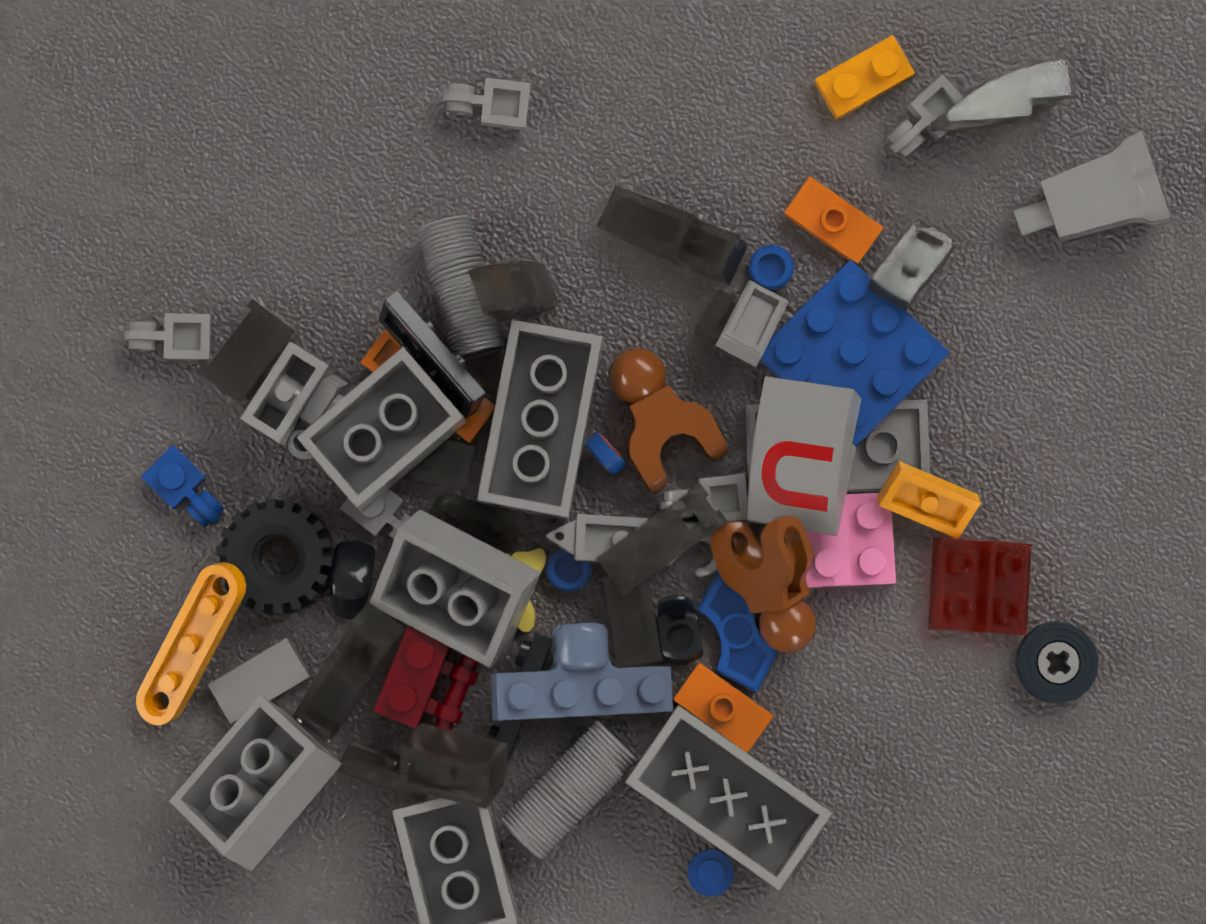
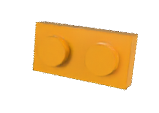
(864, 77)
(928, 500)

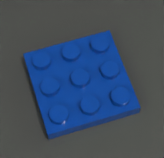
(855, 343)

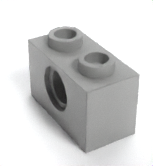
(285, 393)

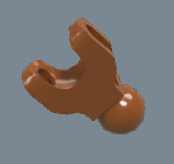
(640, 380)
(770, 577)

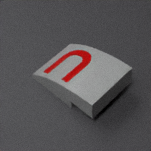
(802, 453)

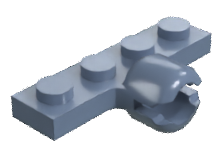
(581, 682)

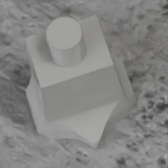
(1099, 195)

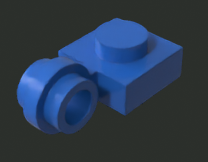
(176, 480)

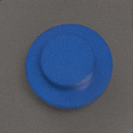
(710, 872)

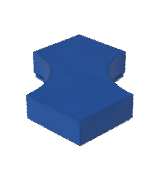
(743, 651)

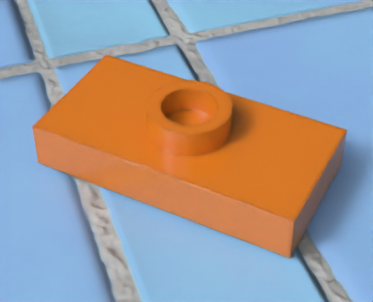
(833, 221)
(723, 707)

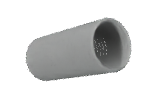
(447, 248)
(582, 776)

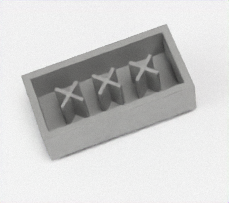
(728, 797)

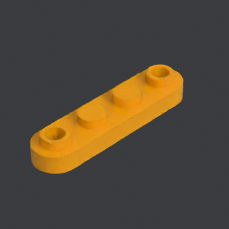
(190, 643)

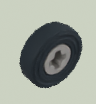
(1033, 665)

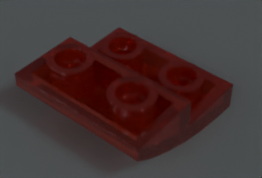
(979, 586)

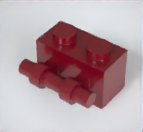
(414, 679)

